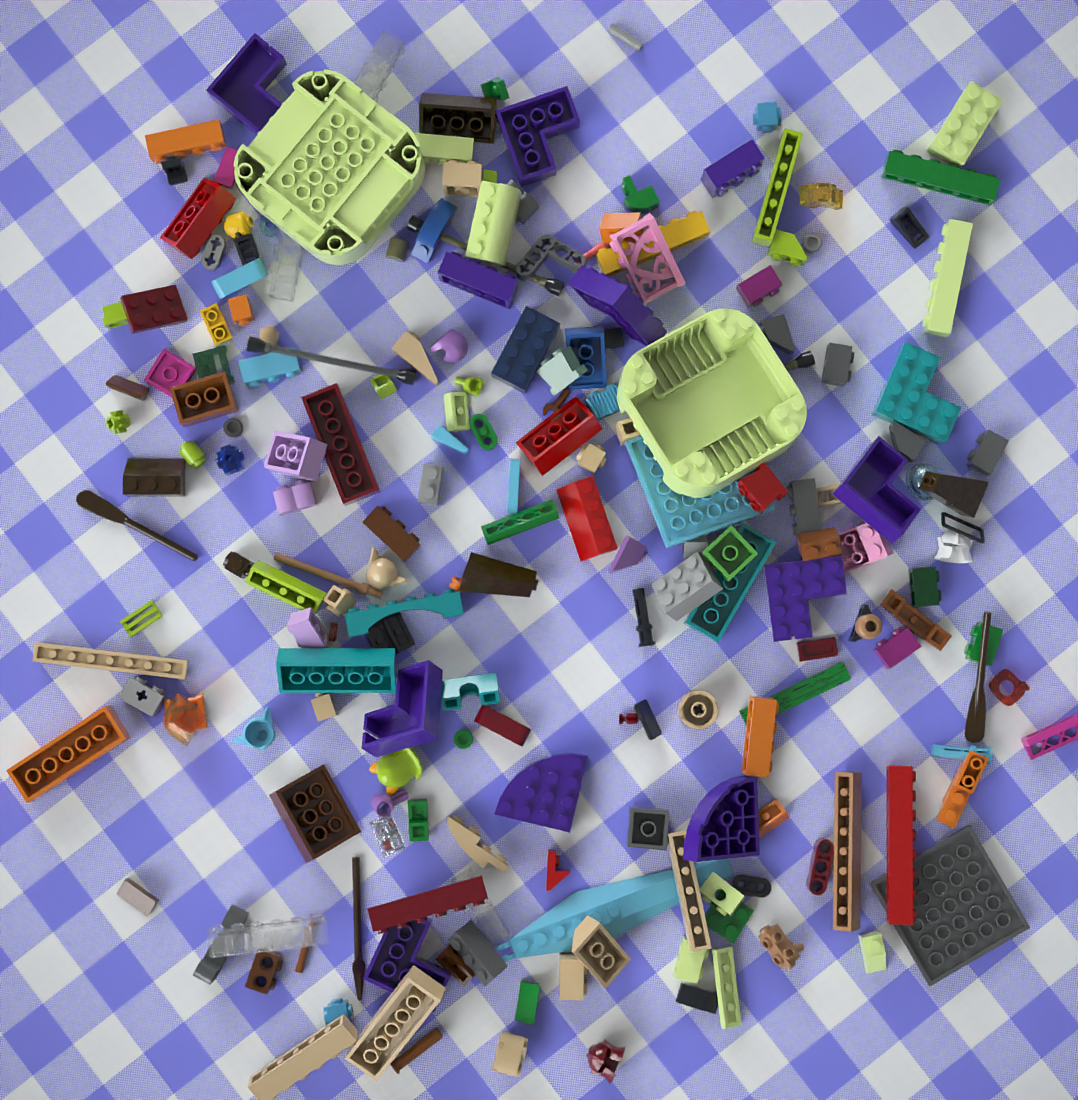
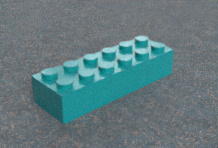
(717, 612)
(336, 670)

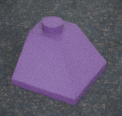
(628, 555)

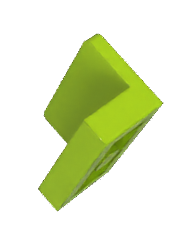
(114, 316)

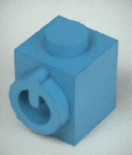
(767, 117)
(336, 1009)

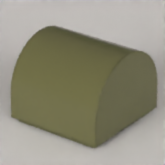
(397, 249)

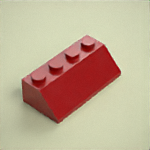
(198, 218)
(557, 439)
(586, 518)

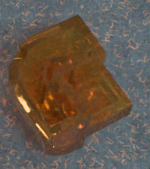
(183, 719)

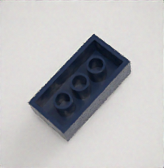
(525, 349)

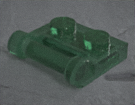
(206, 364)

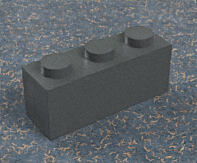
(804, 506)
(477, 953)

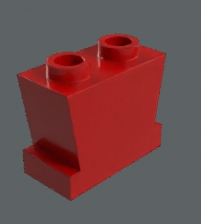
(761, 488)

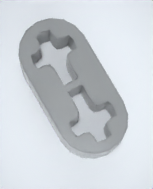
(209, 251)

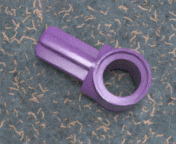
(389, 802)

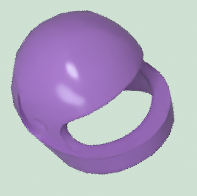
(454, 345)

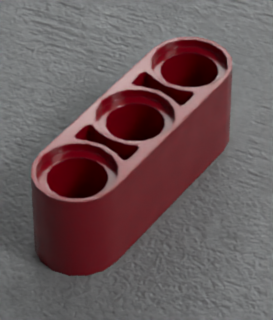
(502, 725)
(817, 856)

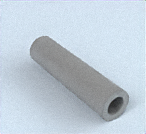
(625, 37)

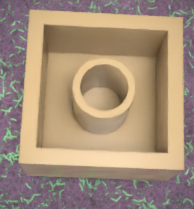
(462, 178)
(571, 978)

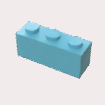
(269, 368)

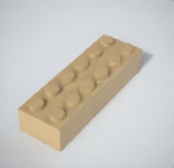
(395, 1023)

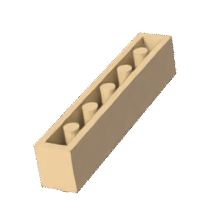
(688, 894)
(303, 1059)

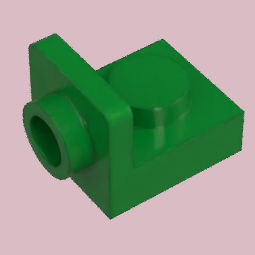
(495, 89)

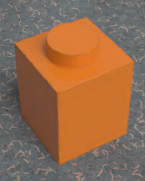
(241, 310)

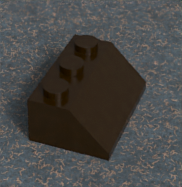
(154, 477)

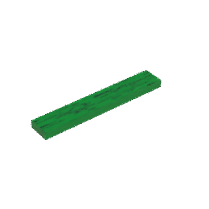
(808, 688)

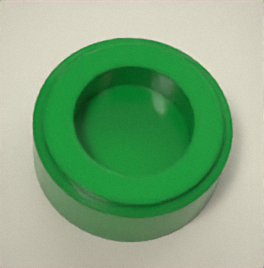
(463, 739)

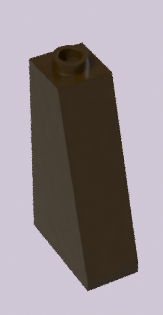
(955, 492)
(497, 577)

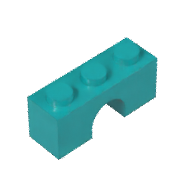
(483, 686)

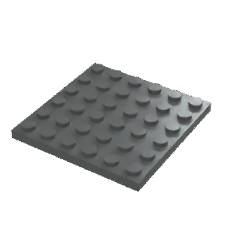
(958, 907)

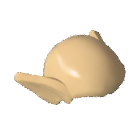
(382, 572)

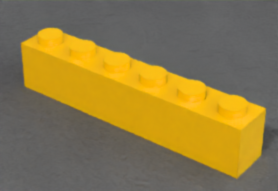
(676, 234)

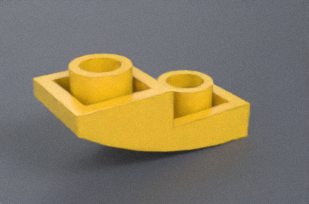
(216, 324)

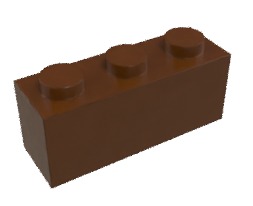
(392, 533)

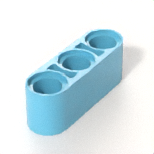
(240, 278)

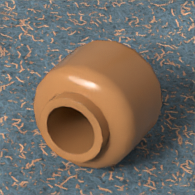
(868, 626)

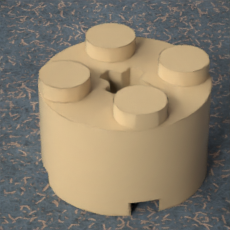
(708, 707)
(509, 1054)

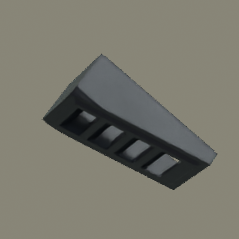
(899, 225)
(249, 237)

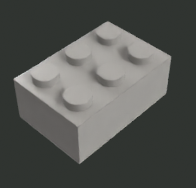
(686, 586)

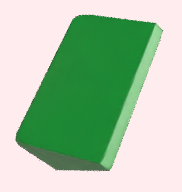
(527, 1002)

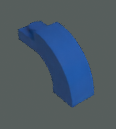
(432, 229)

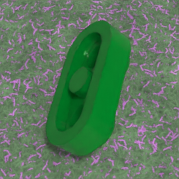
(483, 432)

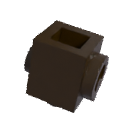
(237, 564)

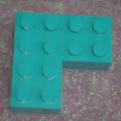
(906, 398)

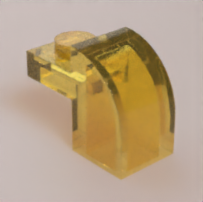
(820, 195)

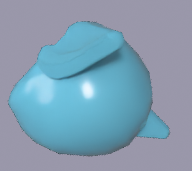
(258, 732)

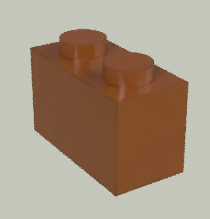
(819, 544)

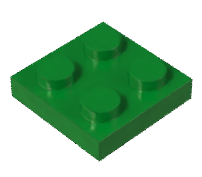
(727, 925)

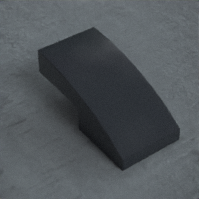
(697, 998)

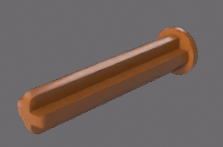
(416, 1050)

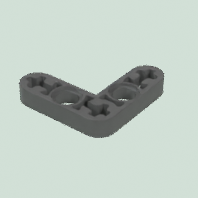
(551, 252)

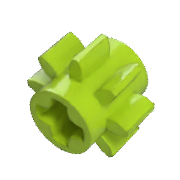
(118, 421)

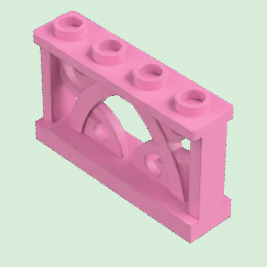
(670, 269)

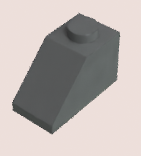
(778, 333)
(906, 442)

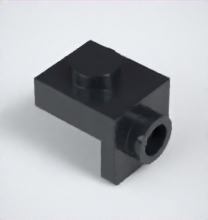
(175, 170)

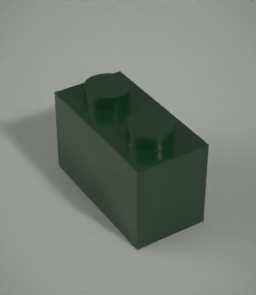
(924, 586)

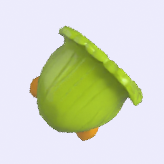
(397, 769)

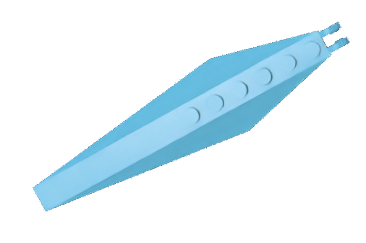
(614, 905)

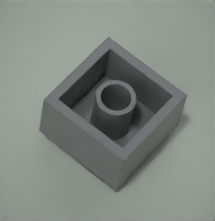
(647, 828)

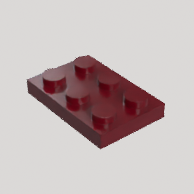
(153, 309)

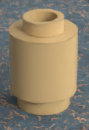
(269, 335)

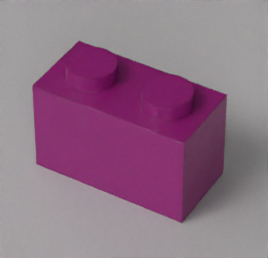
(759, 286)
(897, 647)

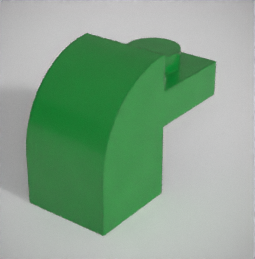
(638, 201)

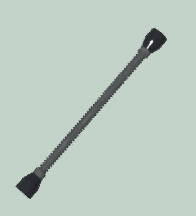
(257, 345)

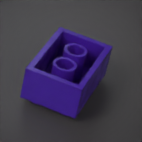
(732, 169)

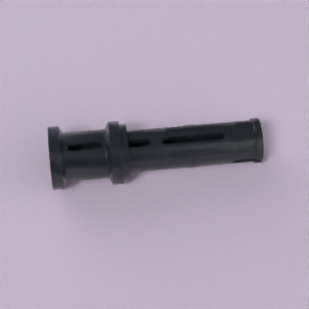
(644, 627)

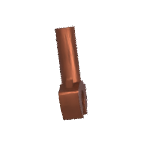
(556, 405)

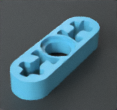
(513, 486)

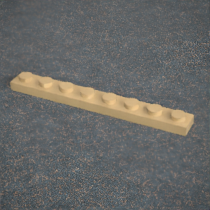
(110, 660)

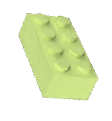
(965, 125)

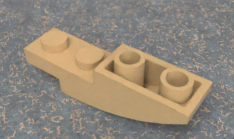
(468, 841)

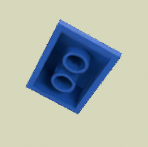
(589, 350)

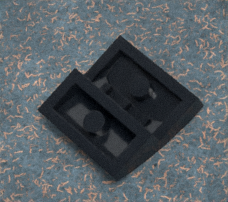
(390, 633)

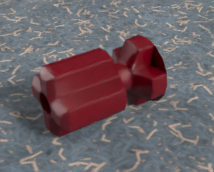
(630, 718)

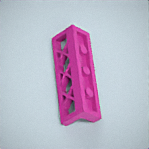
(1045, 733)

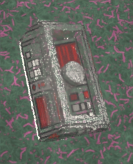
(387, 835)

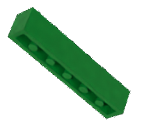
(940, 178)

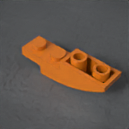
(960, 788)

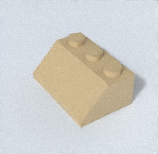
(598, 951)

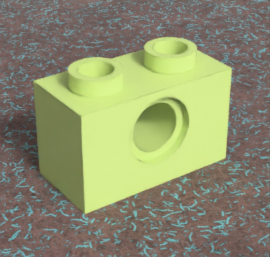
(712, 886)

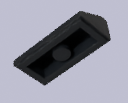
(647, 719)

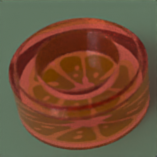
(333, 631)

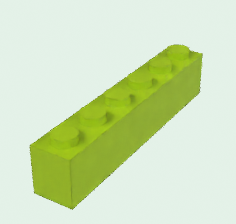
(777, 187)

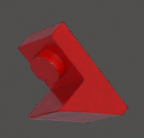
(554, 875)

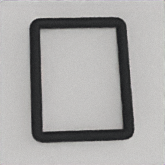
(944, 514)

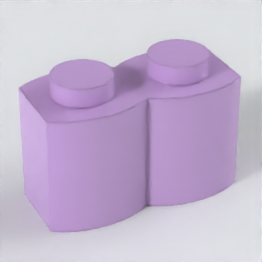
(295, 497)

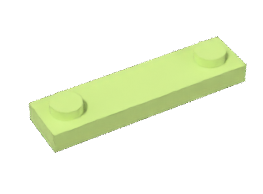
(726, 987)

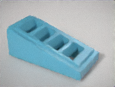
(446, 438)

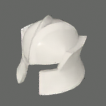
(954, 548)

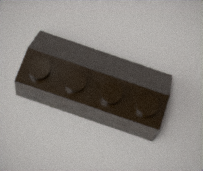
(458, 116)

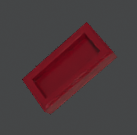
(817, 649)

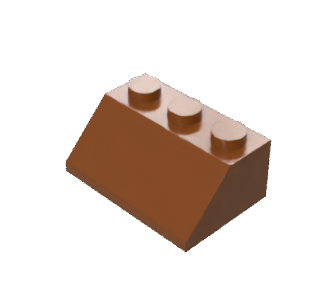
(204, 399)

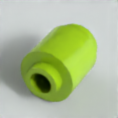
(192, 454)

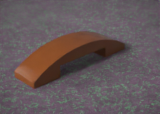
(914, 620)

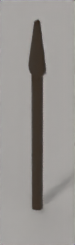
(358, 964)

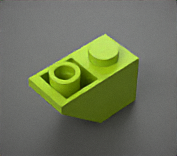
(786, 247)

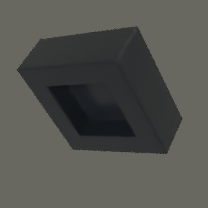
(613, 338)

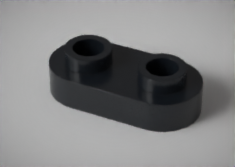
(751, 883)

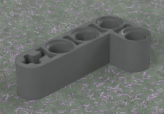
(209, 968)

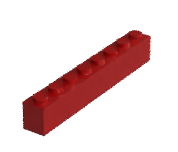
(900, 845)

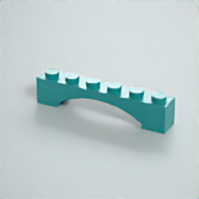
(360, 621)

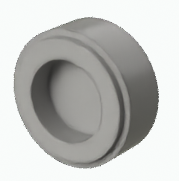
(812, 243)

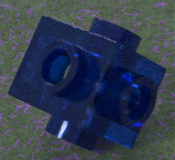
(235, 464)

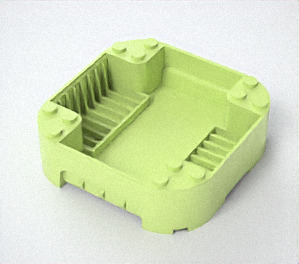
(331, 168)
(711, 402)

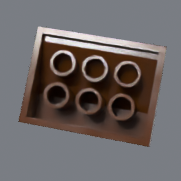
(315, 813)

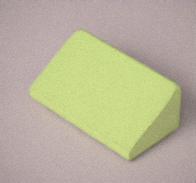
(456, 411)

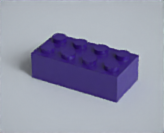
(478, 280)

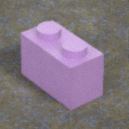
(307, 629)

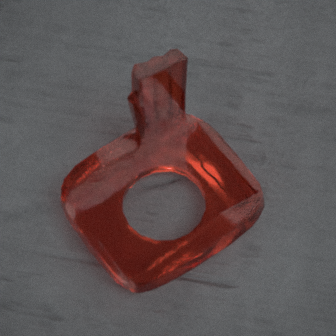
(1019, 687)

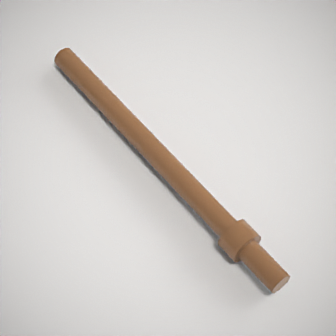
(363, 588)

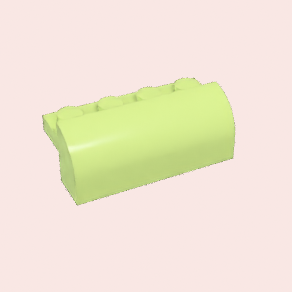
(493, 223)

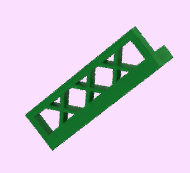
(520, 522)

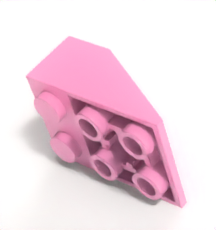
(862, 546)

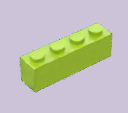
(285, 587)

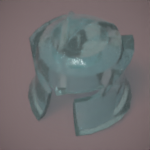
(915, 478)

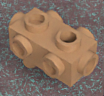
(779, 946)

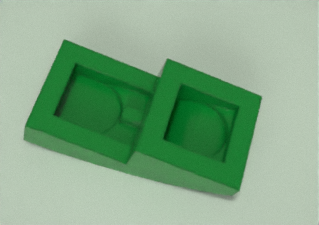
(418, 820)

